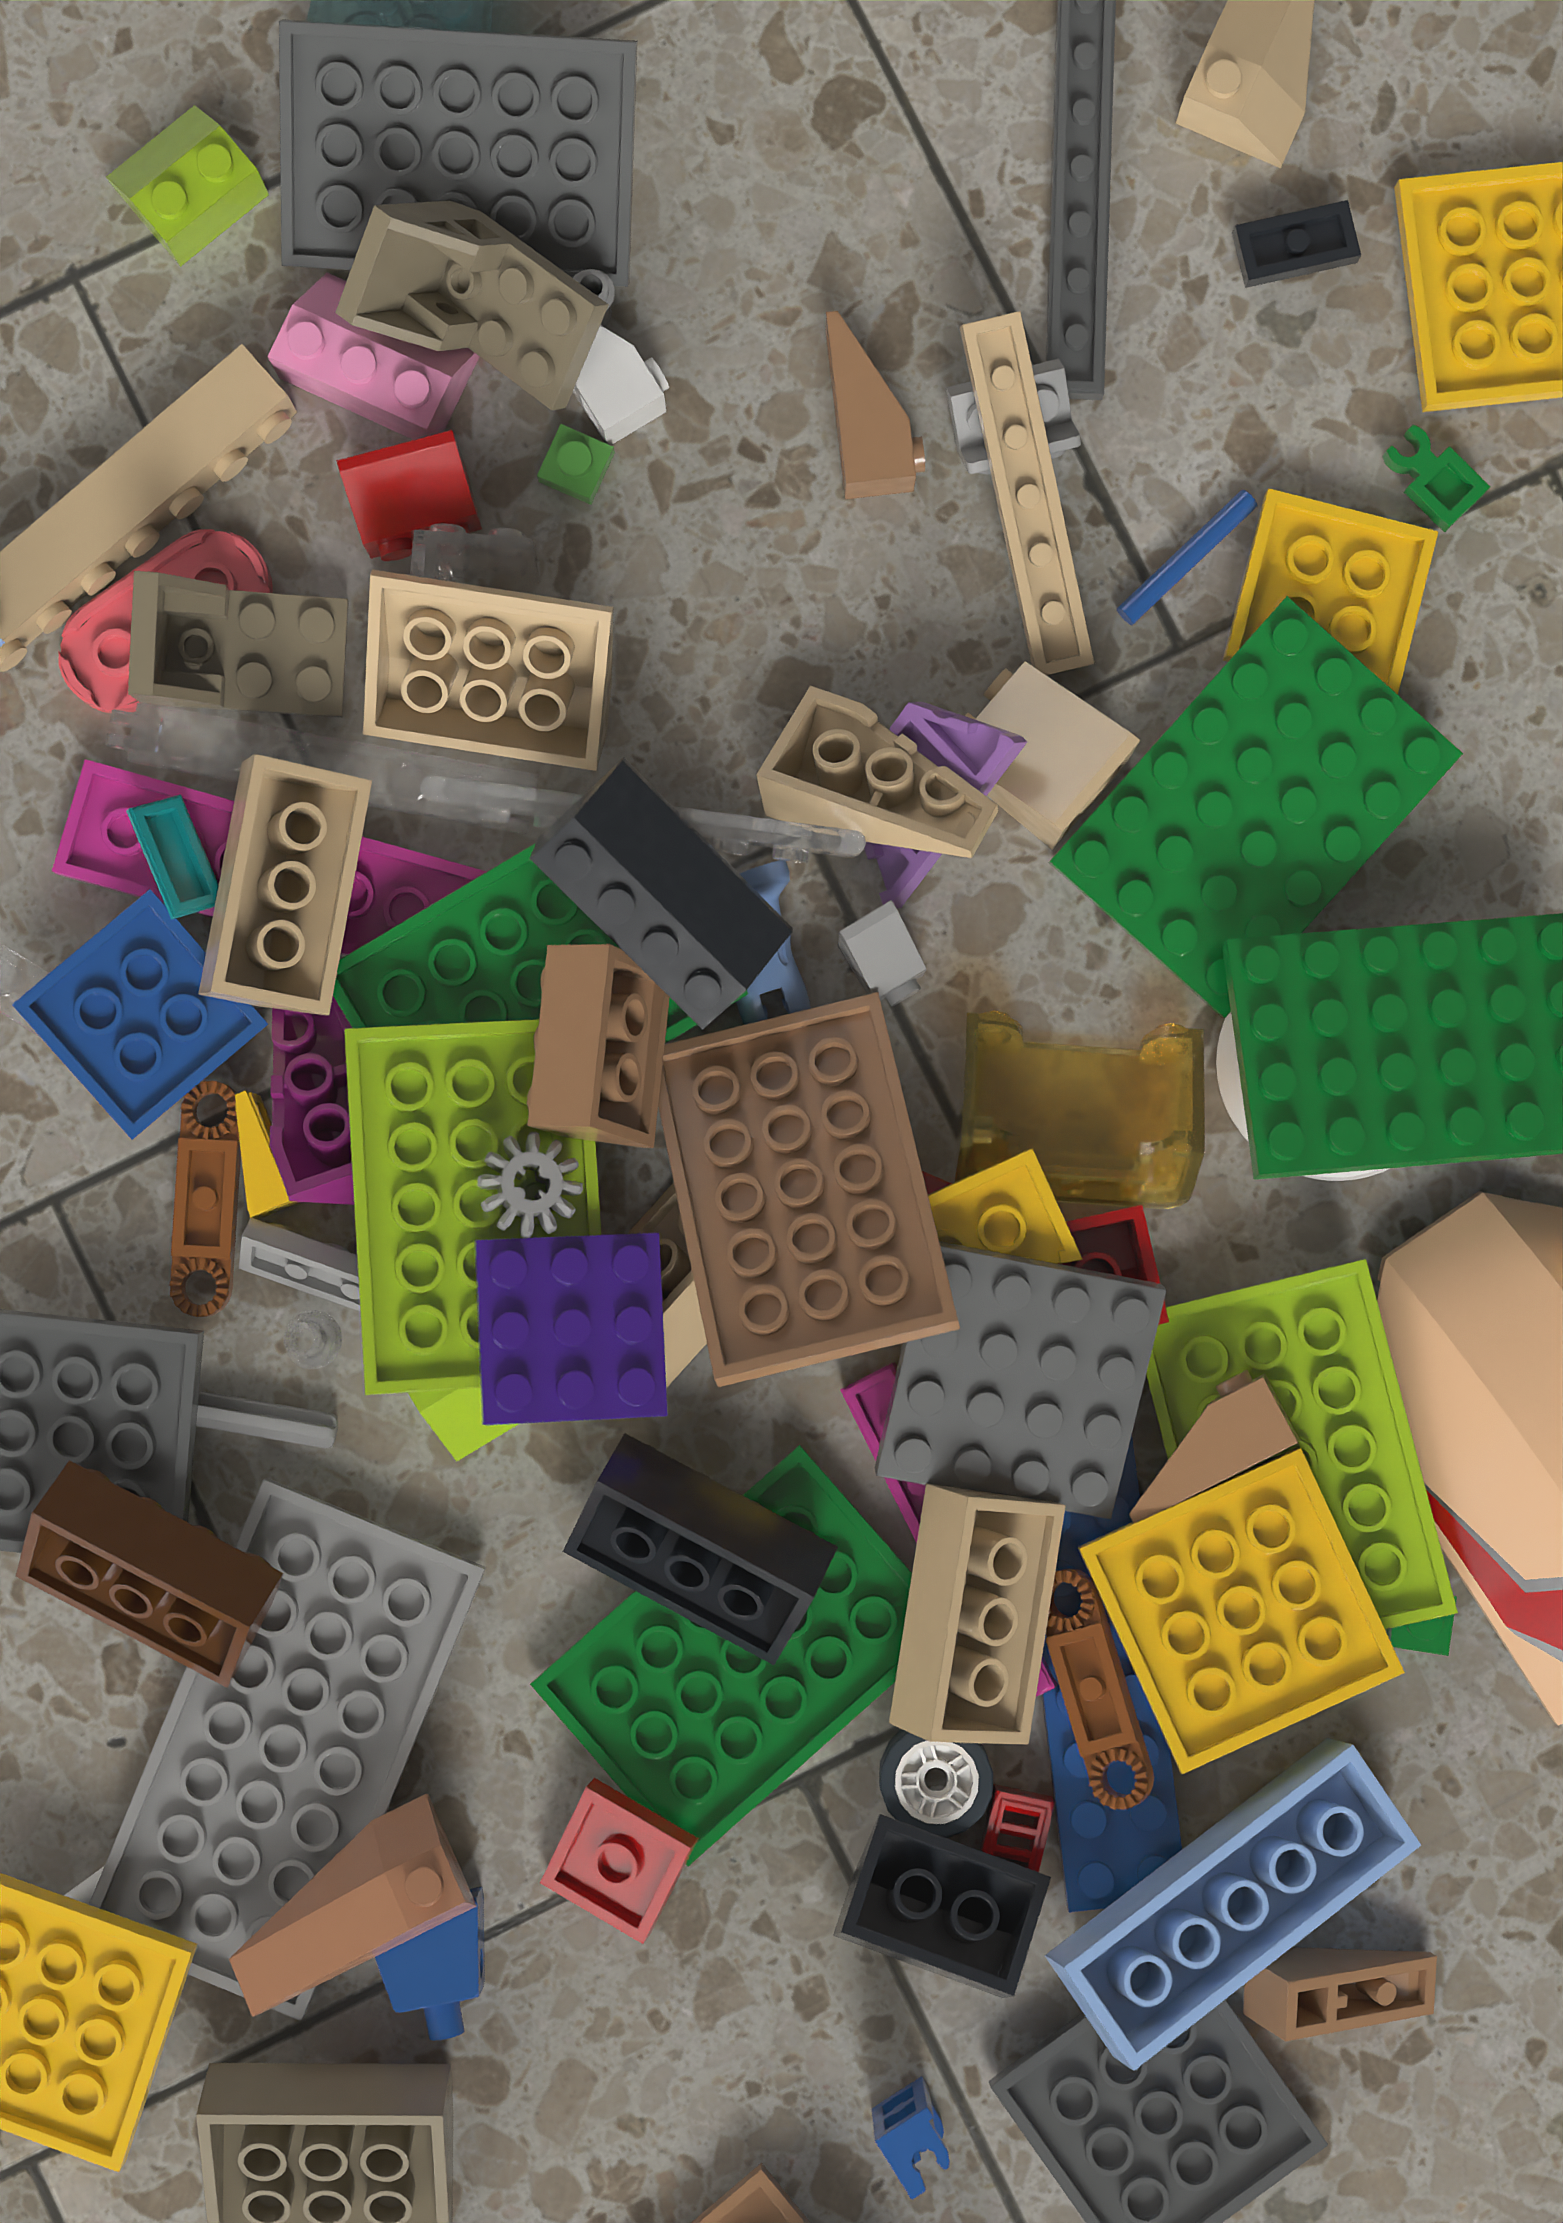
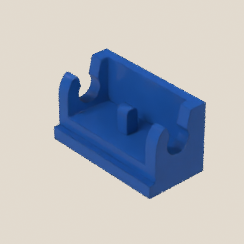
(905, 2127)

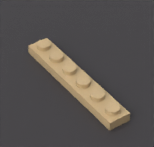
(1027, 493)

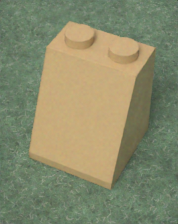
(1067, 754)

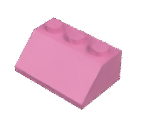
(367, 371)

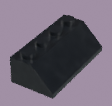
(661, 893)
(700, 1549)

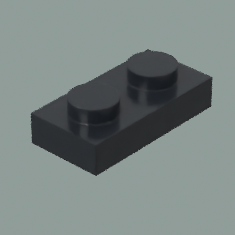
(1296, 244)

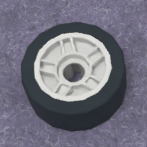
(938, 1809)

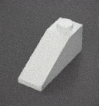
(619, 387)

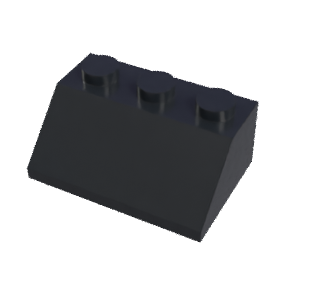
(943, 1907)

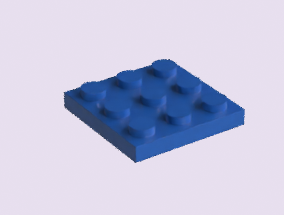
(133, 1018)

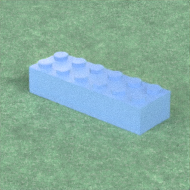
(1232, 1901)

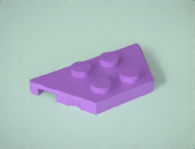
(965, 746)

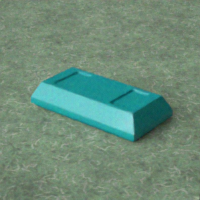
(175, 856)

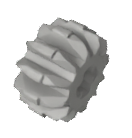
(514, 1197)

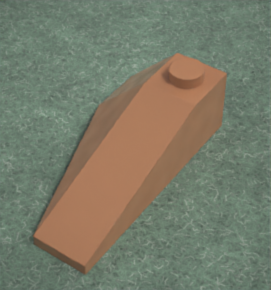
(366, 1900)

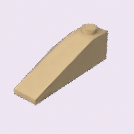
(1253, 78)
(857, 775)

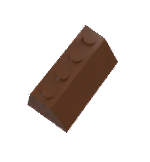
(147, 1572)

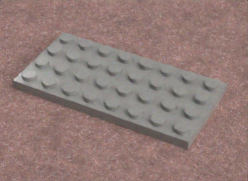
(303, 1744)

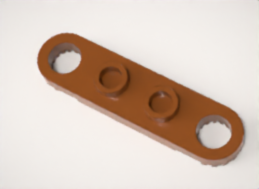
(205, 1201)
(1097, 1693)

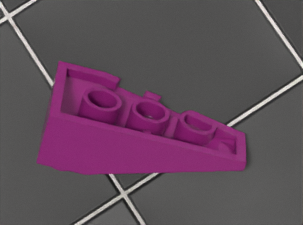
(311, 1106)

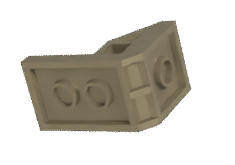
(465, 282)
(235, 648)

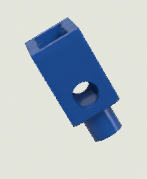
(439, 1970)

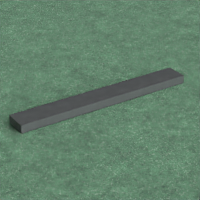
(1081, 193)

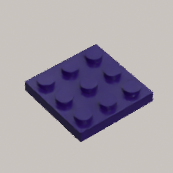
(570, 1328)

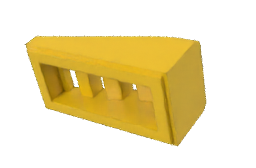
(261, 1175)

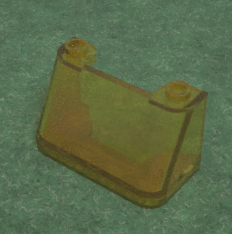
(1098, 1118)

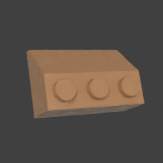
(598, 1047)

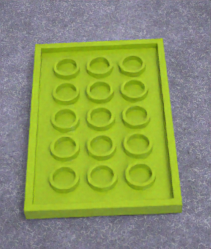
(420, 1126)
(1338, 1384)

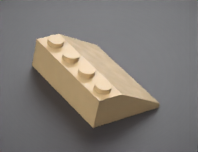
(487, 670)

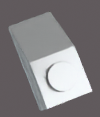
(883, 954)

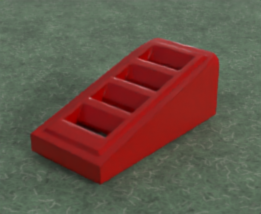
(1020, 1802)

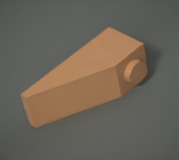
(871, 425)
(1228, 1437)
(1339, 1990)

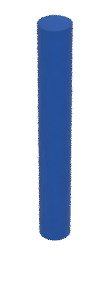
(1187, 557)

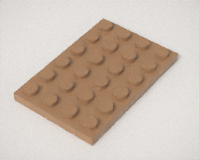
(801, 1191)

